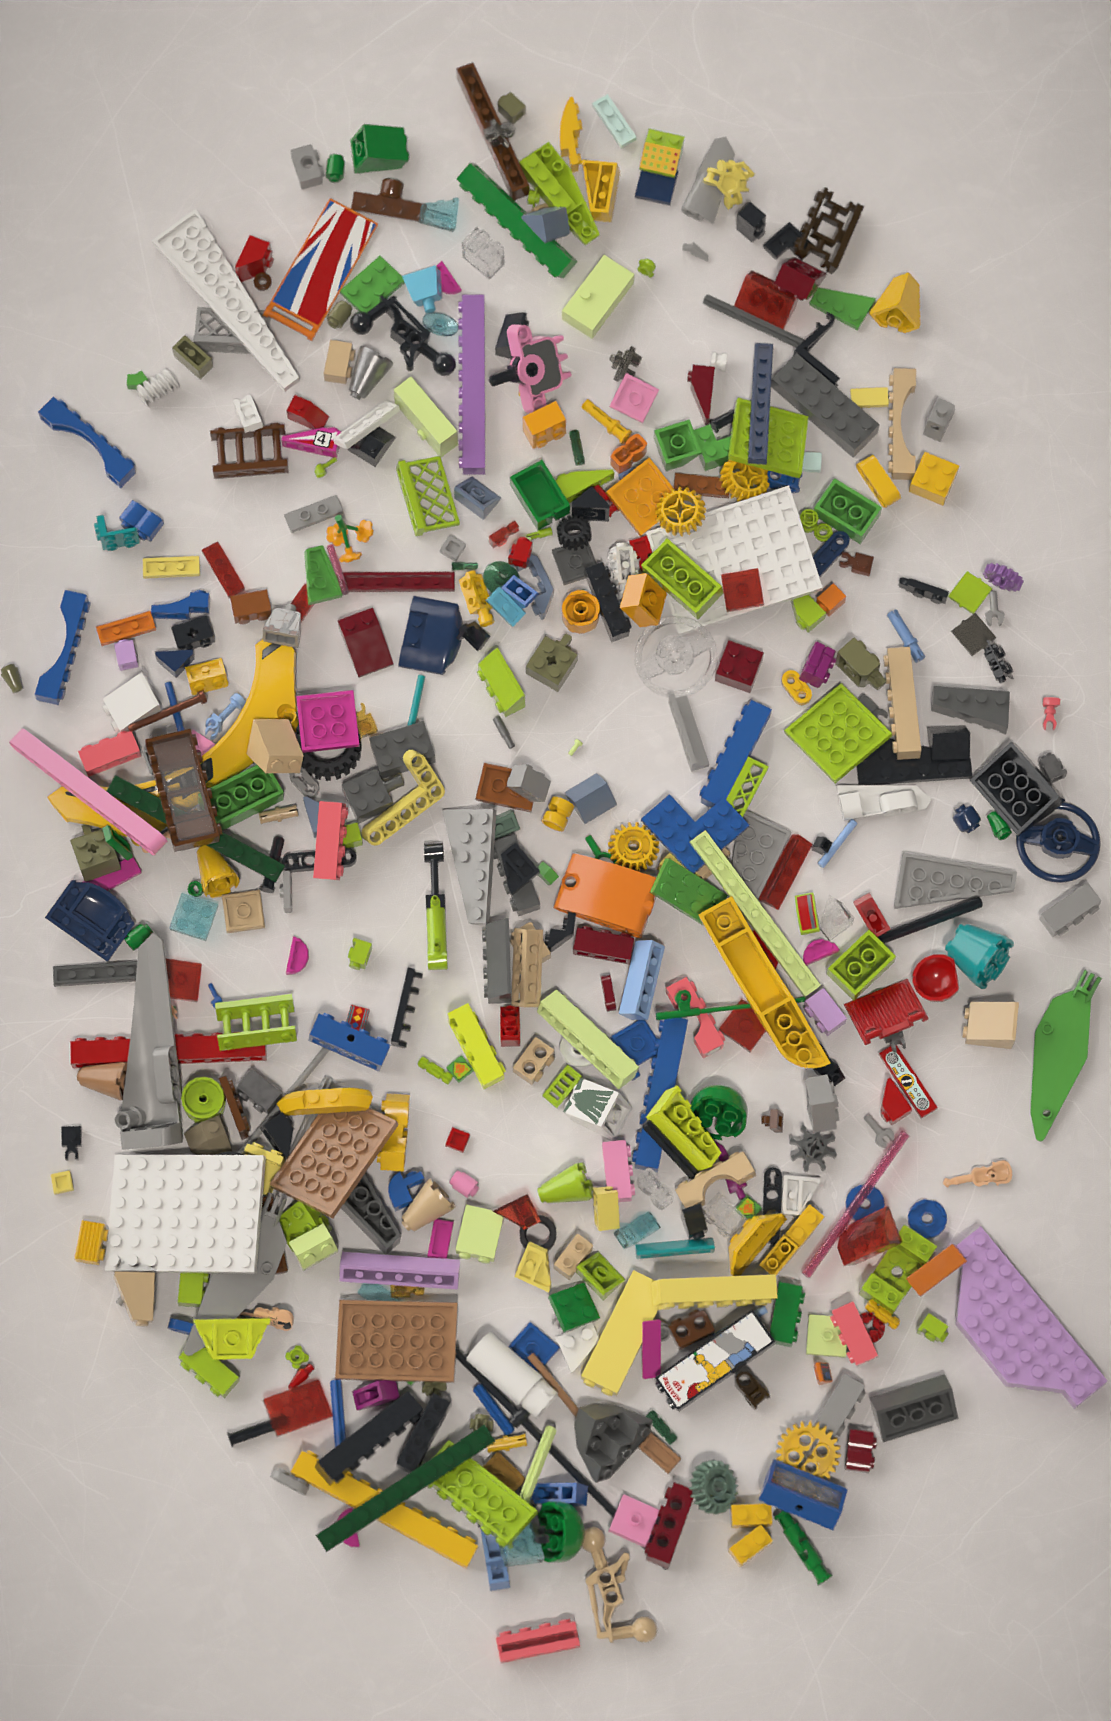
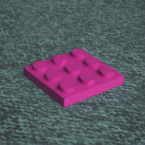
(327, 721)

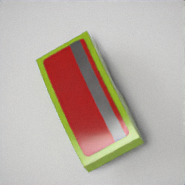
(807, 913)

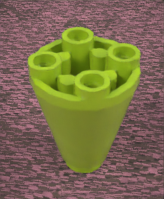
(567, 1186)

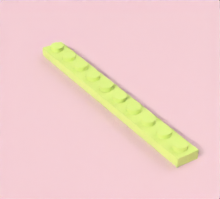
(755, 913)

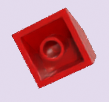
(254, 259)

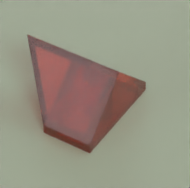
(520, 1212)

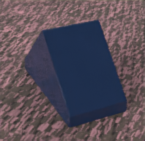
(175, 660)

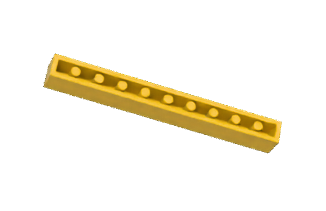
(401, 1519)

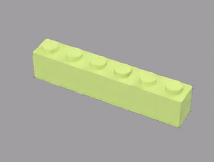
(588, 1039)

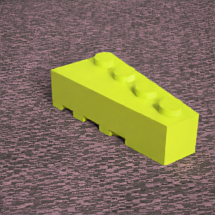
(475, 1046)
(684, 1129)

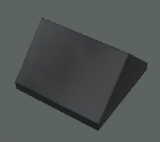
(591, 506)
(949, 743)

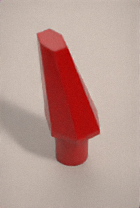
(301, 1376)

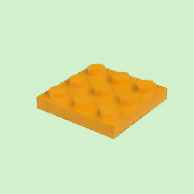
(639, 494)

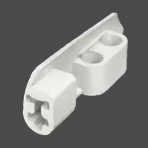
(872, 800)

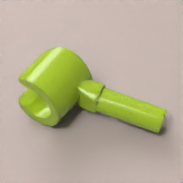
(320, 468)

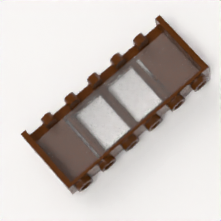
(183, 790)

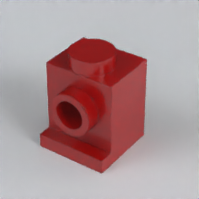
(520, 552)

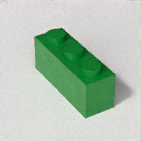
(787, 1314)

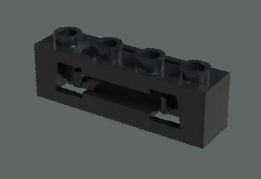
(424, 1434)

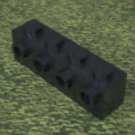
(605, 592)

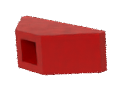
(510, 1026)

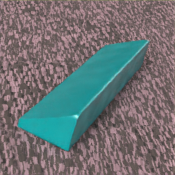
(674, 1248)

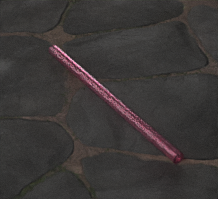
(855, 1204)

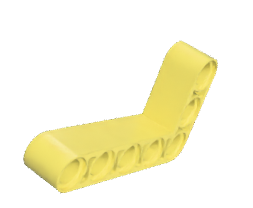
(407, 802)

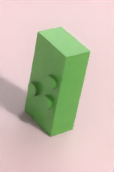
(245, 796)

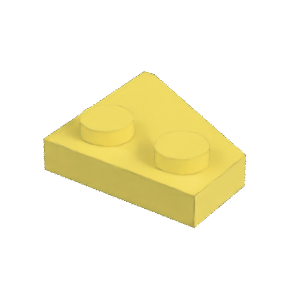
(535, 1267)

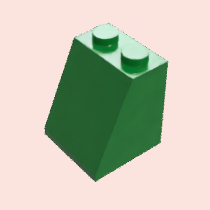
(379, 148)

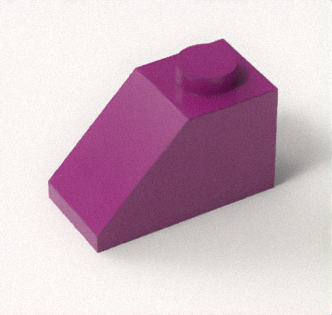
(375, 1394)

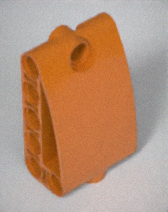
(607, 895)

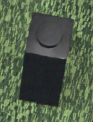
(279, 1133)
(694, 1222)

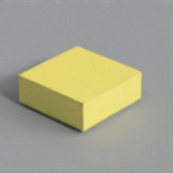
(62, 1182)

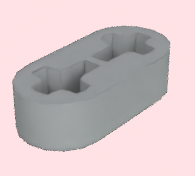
(300, 785)

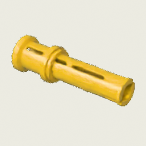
(612, 426)

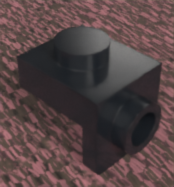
(474, 635)

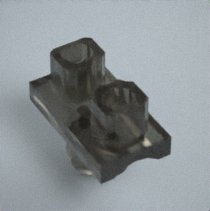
(496, 134)
(629, 357)

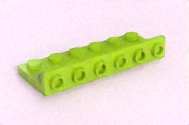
(485, 1500)

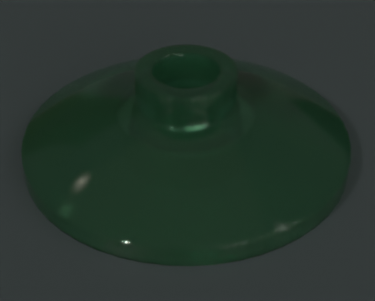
(492, 577)

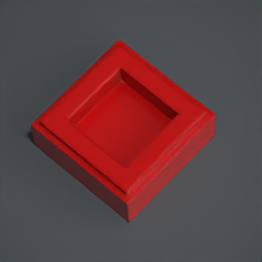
(457, 1140)

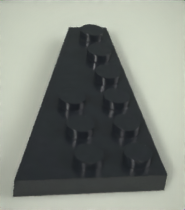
(884, 768)

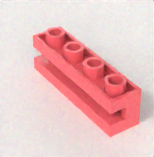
(330, 840)
(537, 1642)

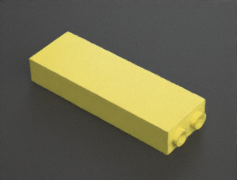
(621, 1337)

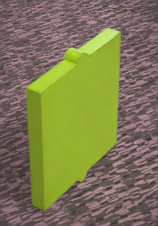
(970, 592)

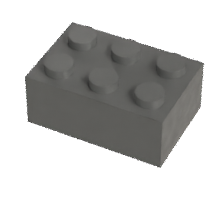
(391, 746)

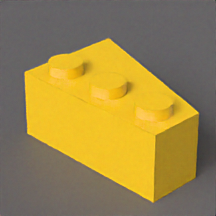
(602, 187)

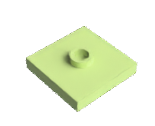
(824, 1338)

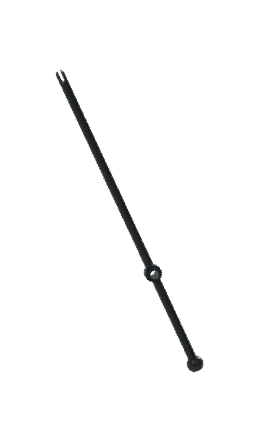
(519, 1417)

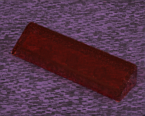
(785, 871)

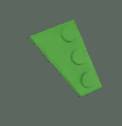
(844, 306)
(320, 576)

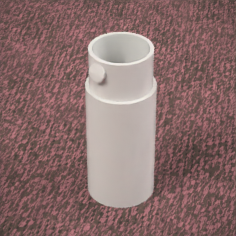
(512, 1375)

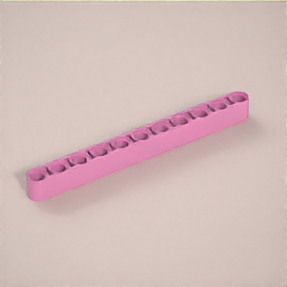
(88, 792)

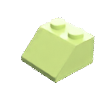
(313, 1247)

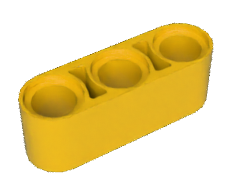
(878, 481)

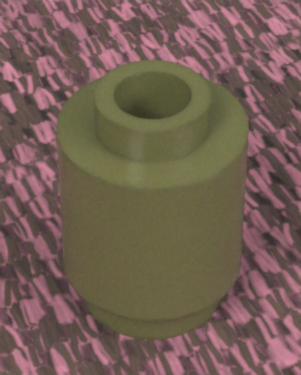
(339, 314)

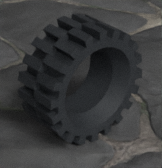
(331, 768)

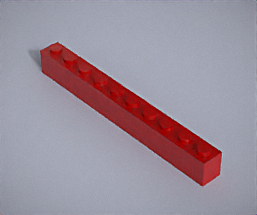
(189, 1051)

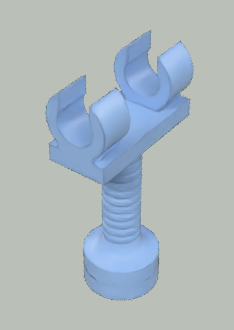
(237, 701)

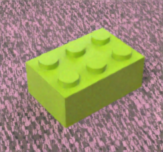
(861, 965)

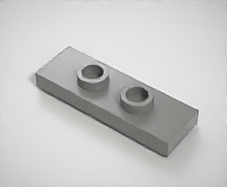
(313, 513)

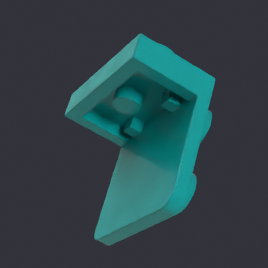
(114, 539)

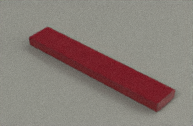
(400, 581)

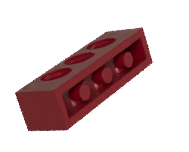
(663, 1555)

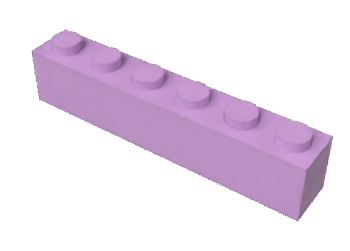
(399, 1270)

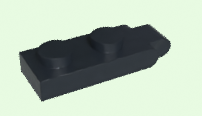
(925, 590)

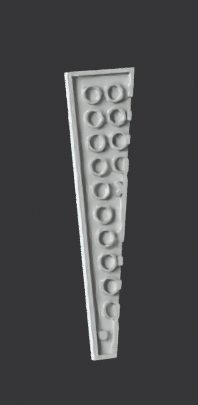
(204, 267)

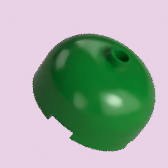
(725, 1105)
(567, 1529)

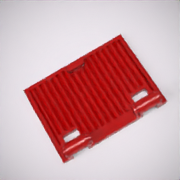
(886, 1012)

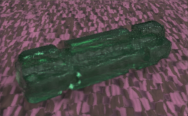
(577, 447)
(662, 1428)

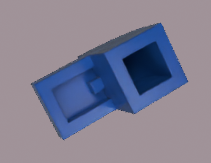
(399, 1188)

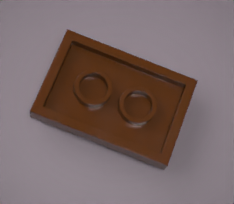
(235, 1107)

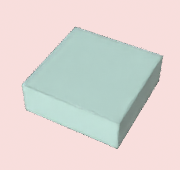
(812, 462)

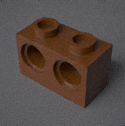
(694, 1334)

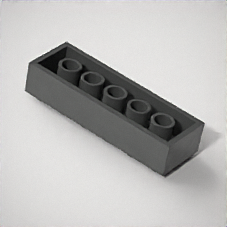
(825, 405)

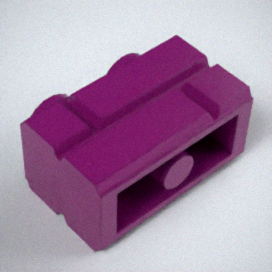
(817, 665)

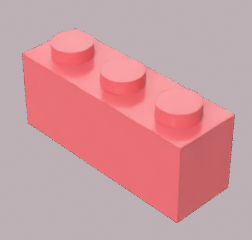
(109, 753)
(853, 1334)

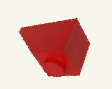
(306, 413)
(871, 915)
(894, 1105)

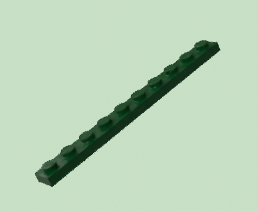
(227, 845)
(405, 1488)

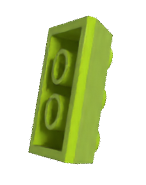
(501, 683)

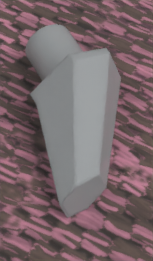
(695, 250)

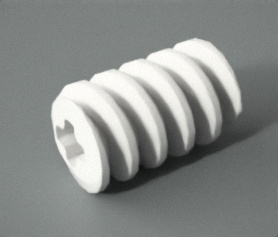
(156, 386)

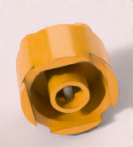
(583, 621)

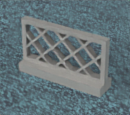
(214, 342)

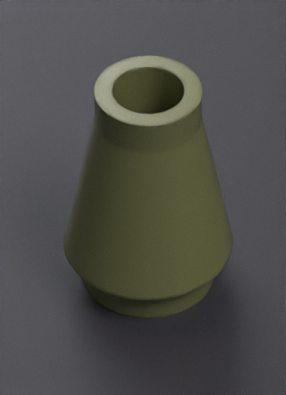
(12, 677)

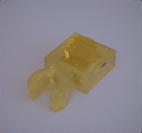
(365, 723)
(405, 1291)

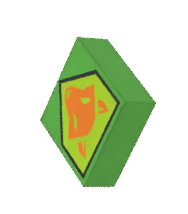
(460, 1069)
(749, 1207)

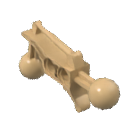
(643, 1628)

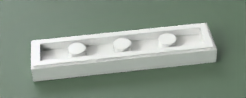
(366, 424)

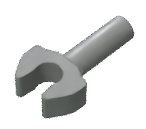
(994, 610)
(879, 1131)

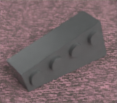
(975, 706)

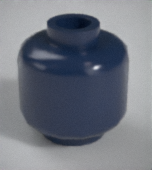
(966, 818)

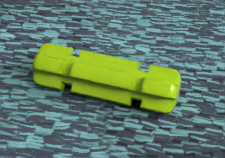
(435, 1070)

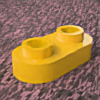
(797, 688)

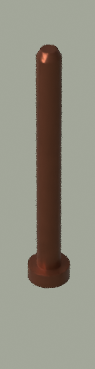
(200, 698)

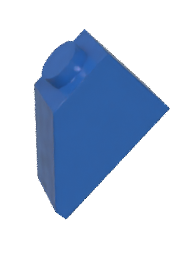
(519, 592)

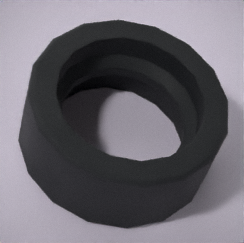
(552, 1231)

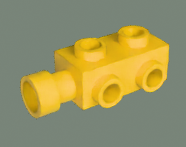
(475, 595)

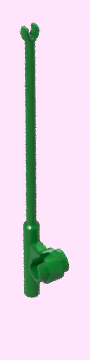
(685, 1011)

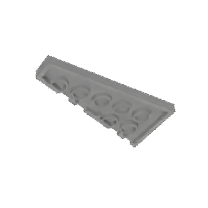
(472, 846)

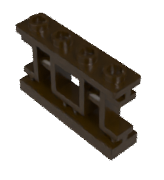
(840, 236)

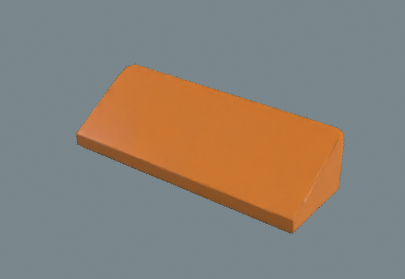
(936, 1269)

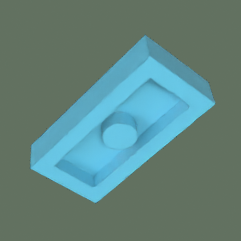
(505, 606)

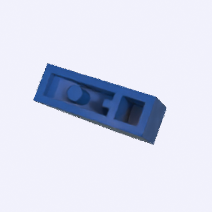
(570, 1493)

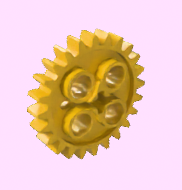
(793, 1443)

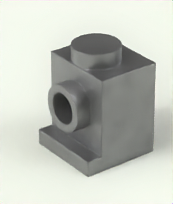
(1052, 768)

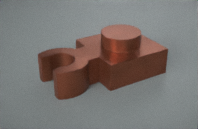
(860, 563)

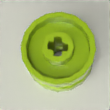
(198, 1090)

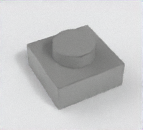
(452, 548)

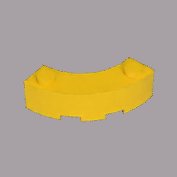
(393, 1153)

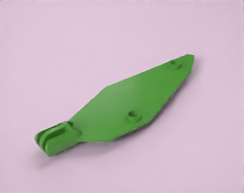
(1060, 1052)

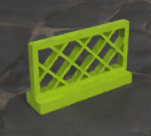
(413, 502)

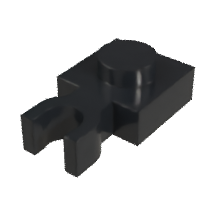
(71, 1138)

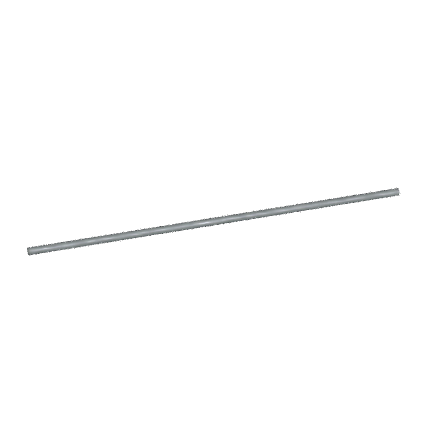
(276, 1110)

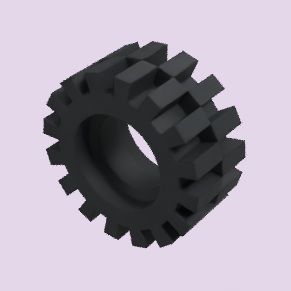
(577, 540)

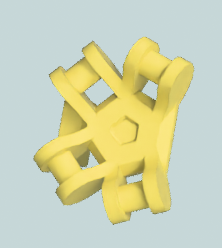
(730, 182)

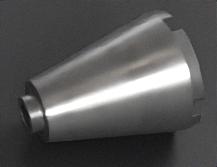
(368, 372)

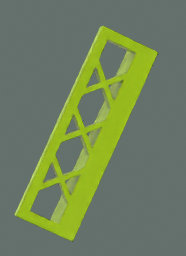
(742, 779)

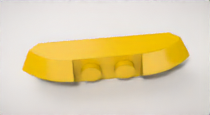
(325, 1101)

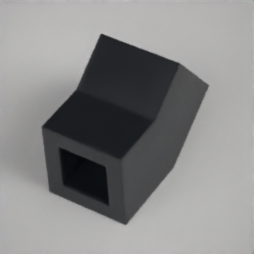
(817, 846)

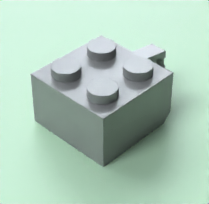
(821, 1103)

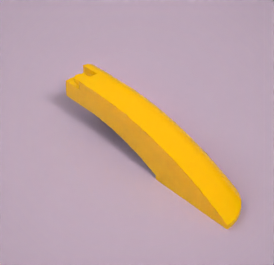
(762, 985)

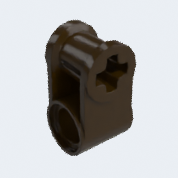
(752, 1390)

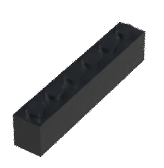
(369, 1438)

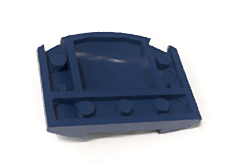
(431, 636)
(92, 917)

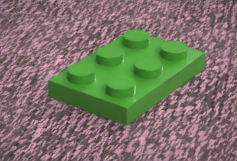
(370, 284)

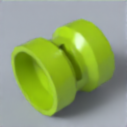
(809, 520)

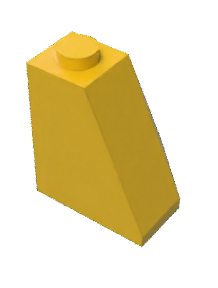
(899, 305)

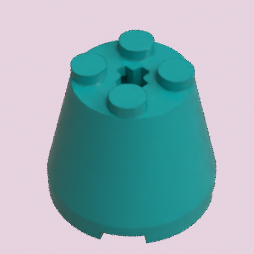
(979, 953)

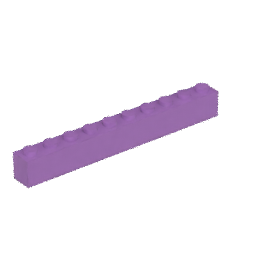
(473, 384)

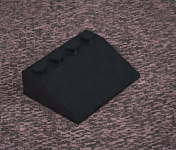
(1017, 789)

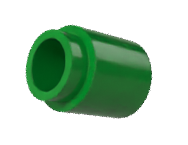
(335, 168)
(138, 936)

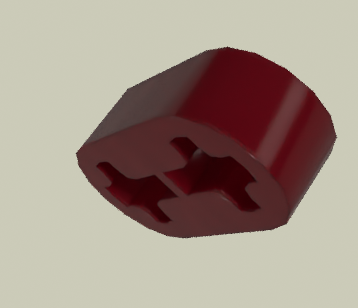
(608, 993)

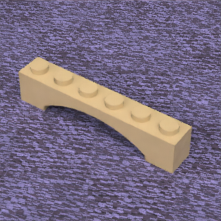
(903, 463)

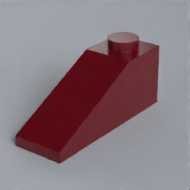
(701, 388)

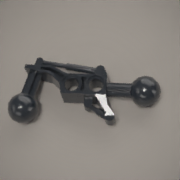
(362, 323)

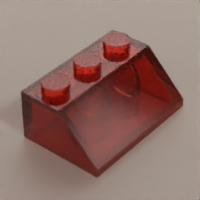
(764, 300)
(868, 1237)

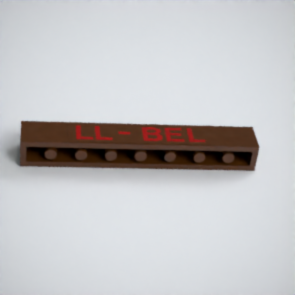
(483, 113)

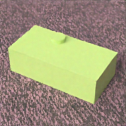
(598, 296)
(425, 417)

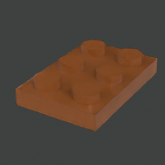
(494, 789)

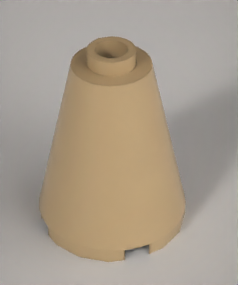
(427, 1206)

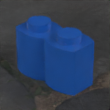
(145, 521)

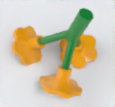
(338, 534)

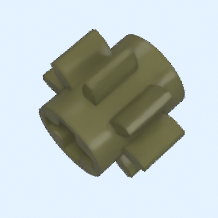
(480, 1420)

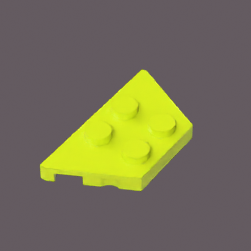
(231, 1336)

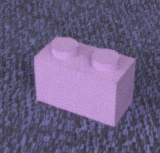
(824, 1012)

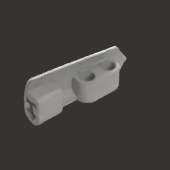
(705, 199)

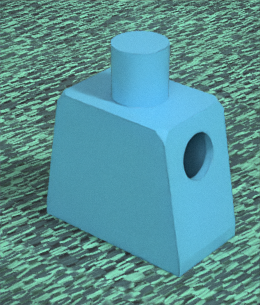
(425, 287)

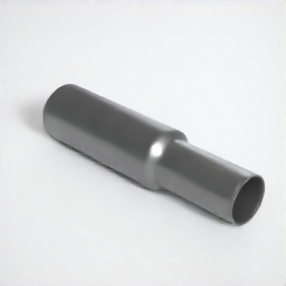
(503, 731)

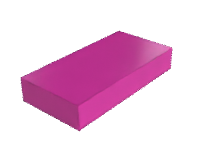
(440, 1239)

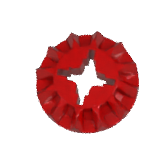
(877, 1324)

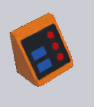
(823, 1373)

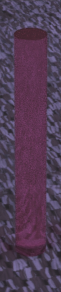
(338, 570)

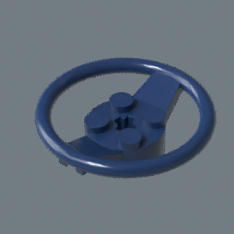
(1074, 843)

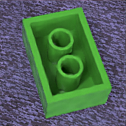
(847, 511)

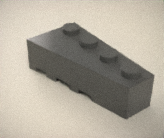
(371, 1217)

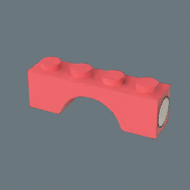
(707, 1039)

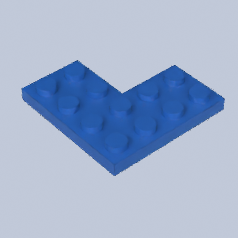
(676, 829)

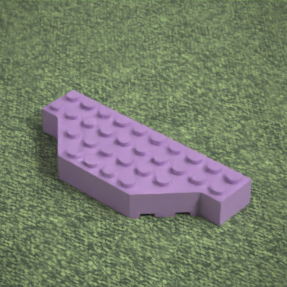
(1016, 1328)

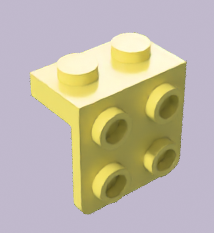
(272, 1165)

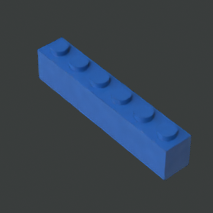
(737, 751)

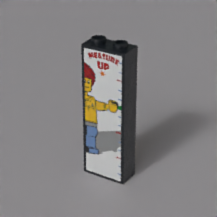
(714, 1361)

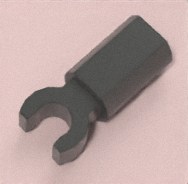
(872, 707)

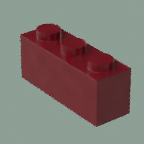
(603, 945)

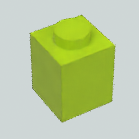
(353, 836)

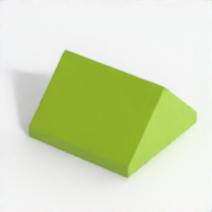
(600, 1275)

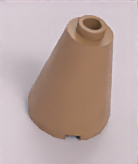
(104, 1078)

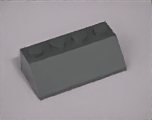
(498, 962)
(914, 1408)

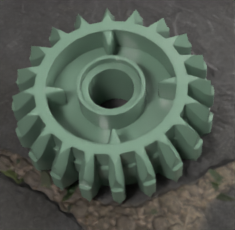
(713, 1487)

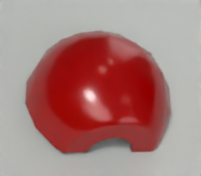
(936, 978)

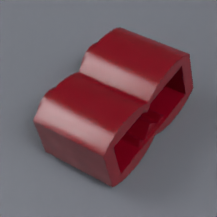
(859, 1451)

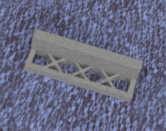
(688, 732)

